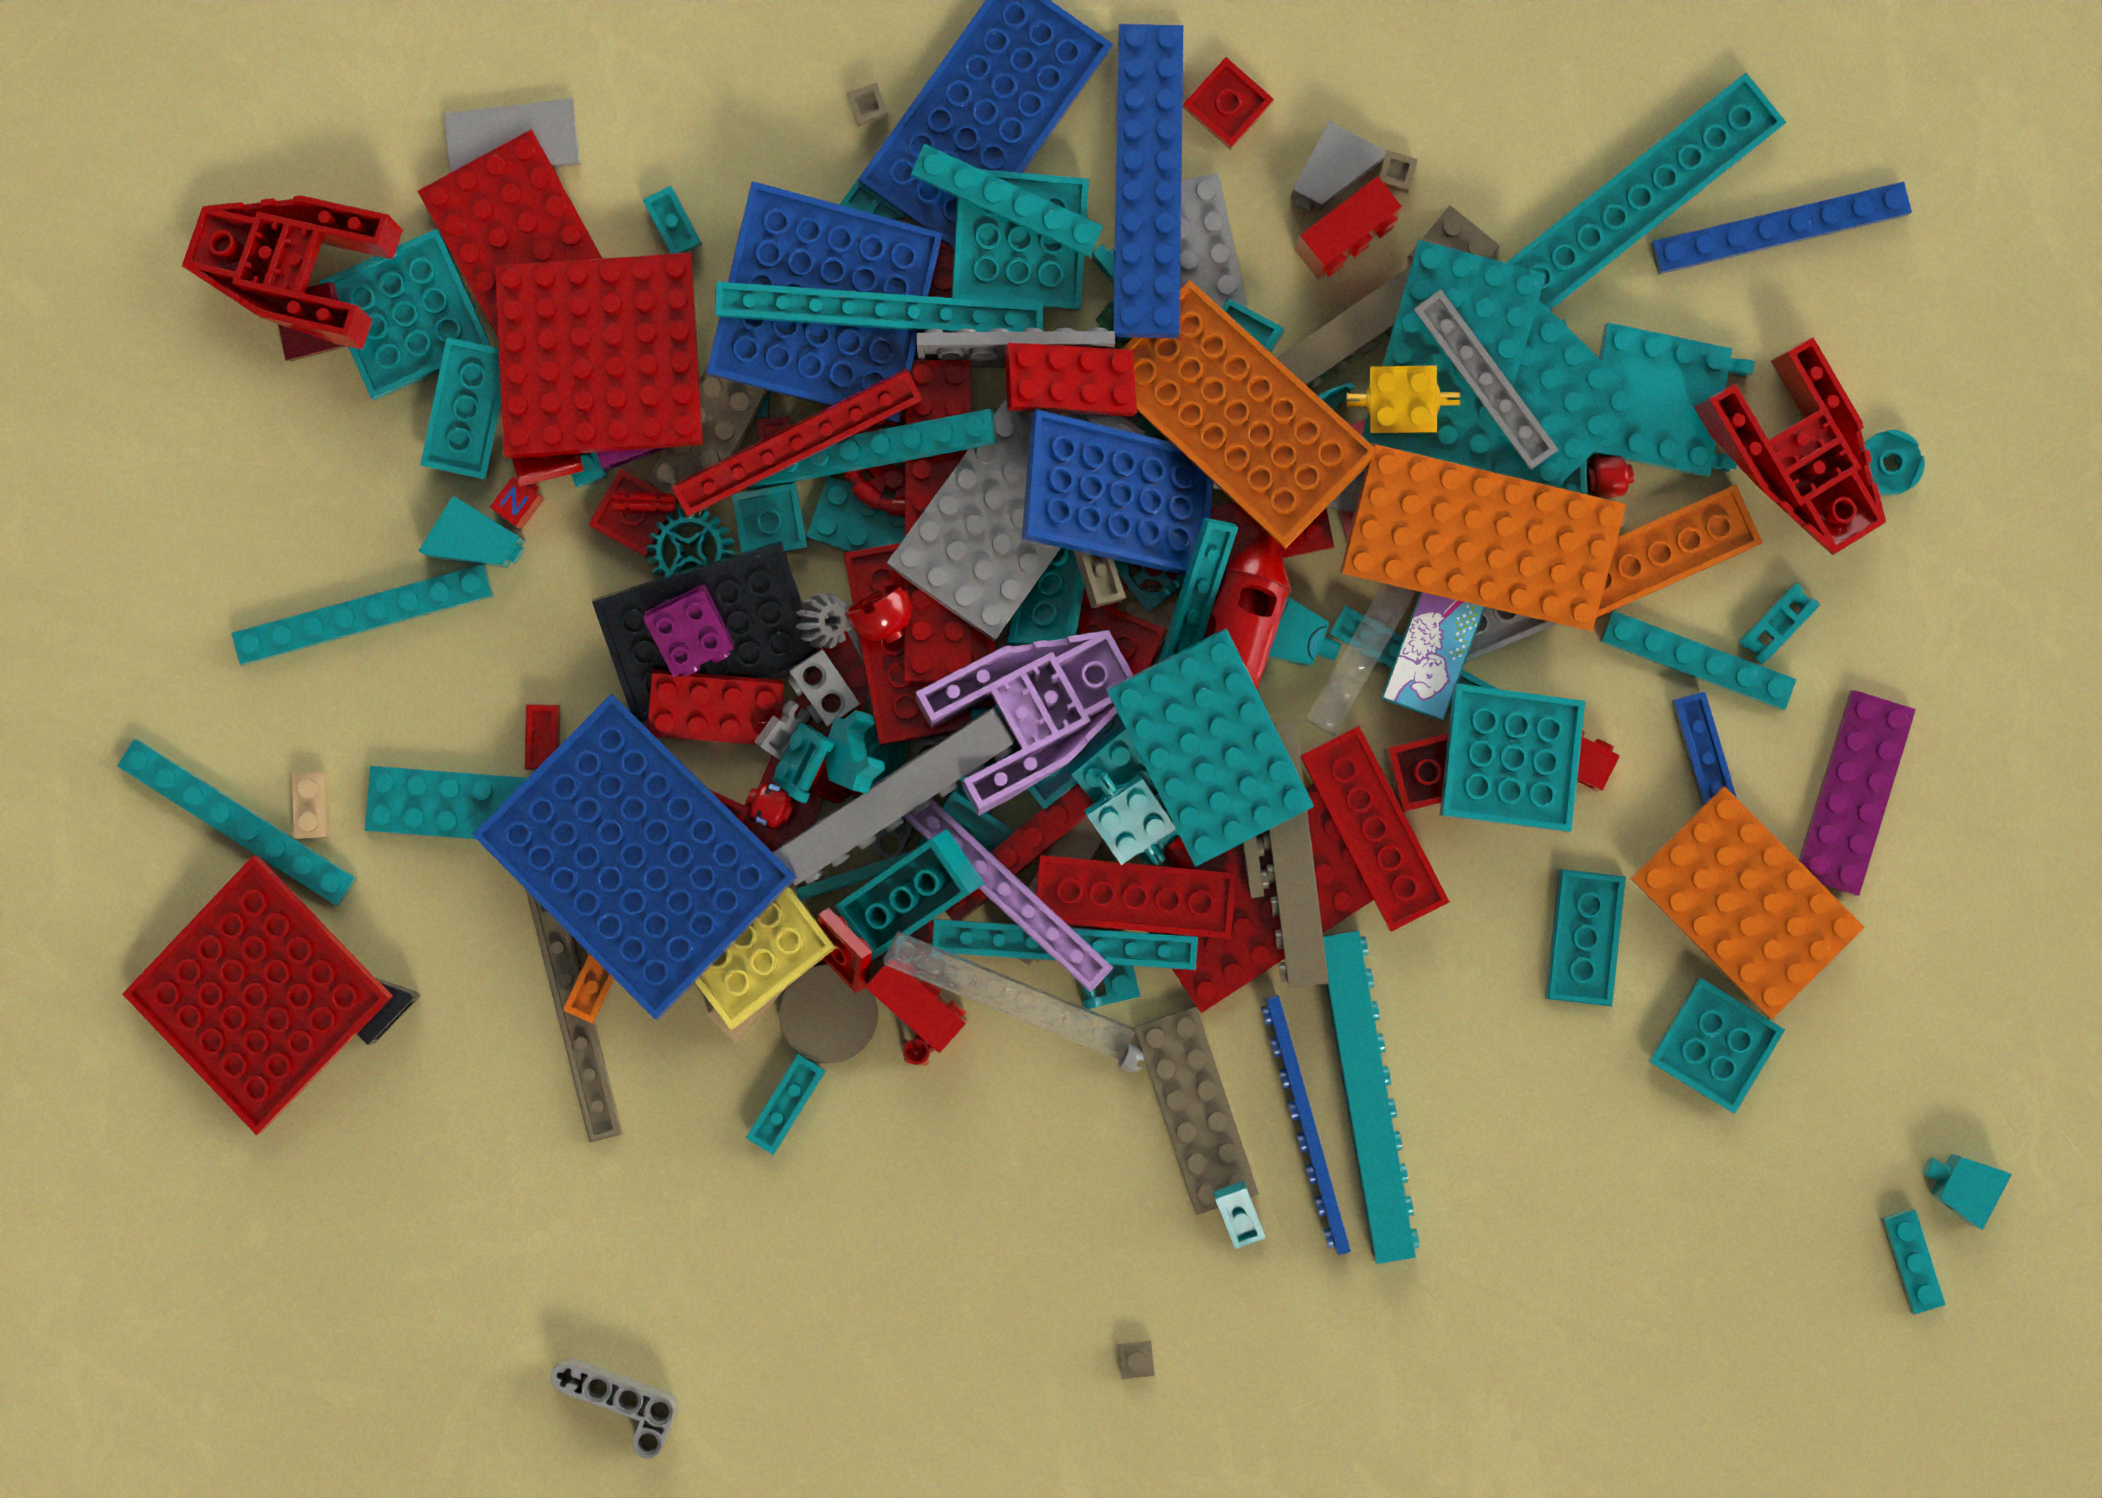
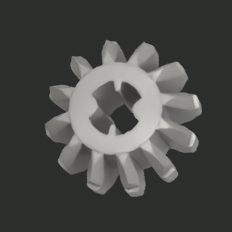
(823, 620)

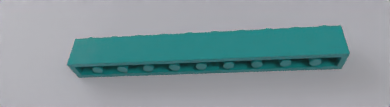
(1367, 1099)

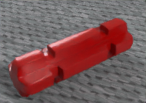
(643, 501)

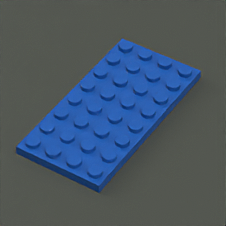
(988, 102)

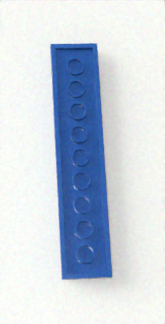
(1148, 181)

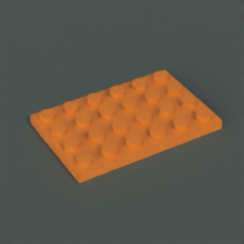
(1747, 903)

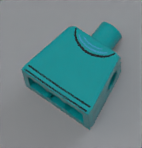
(1302, 637)

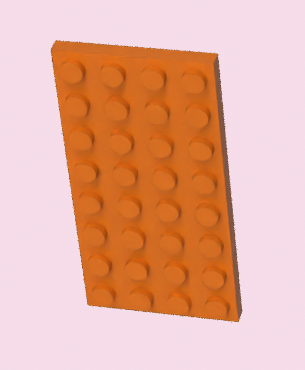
(1245, 418)
(1482, 538)

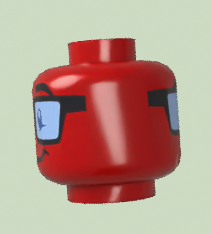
(770, 805)

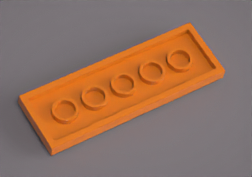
(1678, 547)

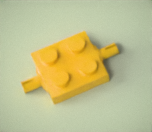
(1403, 399)

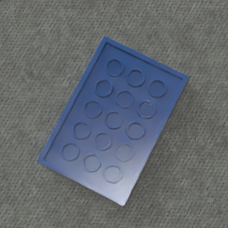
(1112, 493)

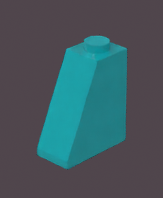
(471, 537)

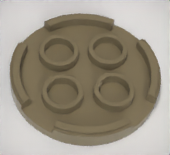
(826, 1017)

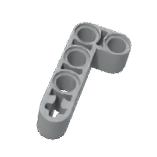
(613, 1400)

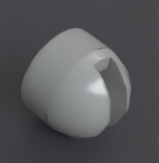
(1130, 1059)

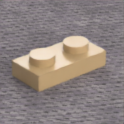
(310, 805)

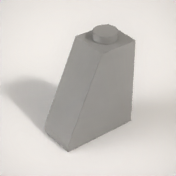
(1334, 167)

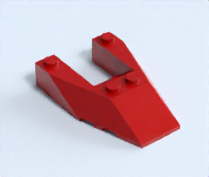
(268, 252)
(1813, 467)

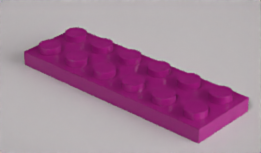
(1855, 791)

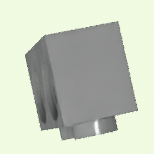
(830, 683)

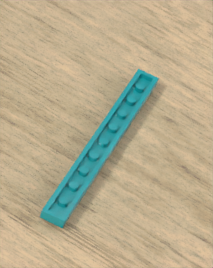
(871, 309)

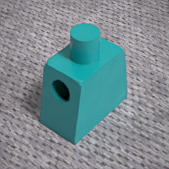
(1967, 1187)

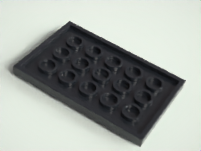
(754, 599)

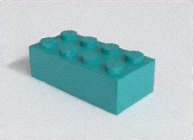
(910, 893)

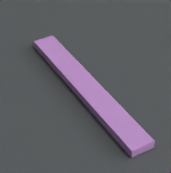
(1018, 900)

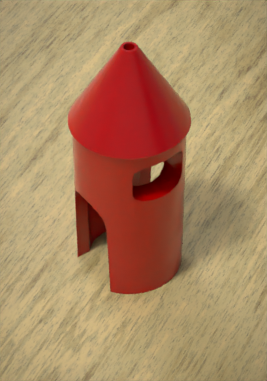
(1252, 602)

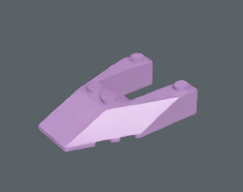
(1049, 698)

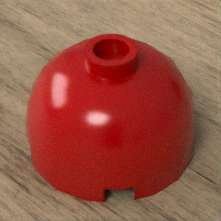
(882, 614)

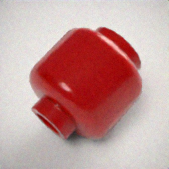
(1609, 476)

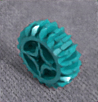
(700, 539)

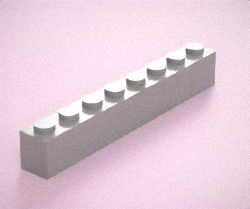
(896, 795)

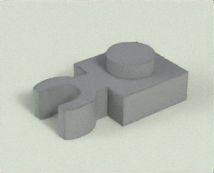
(777, 732)

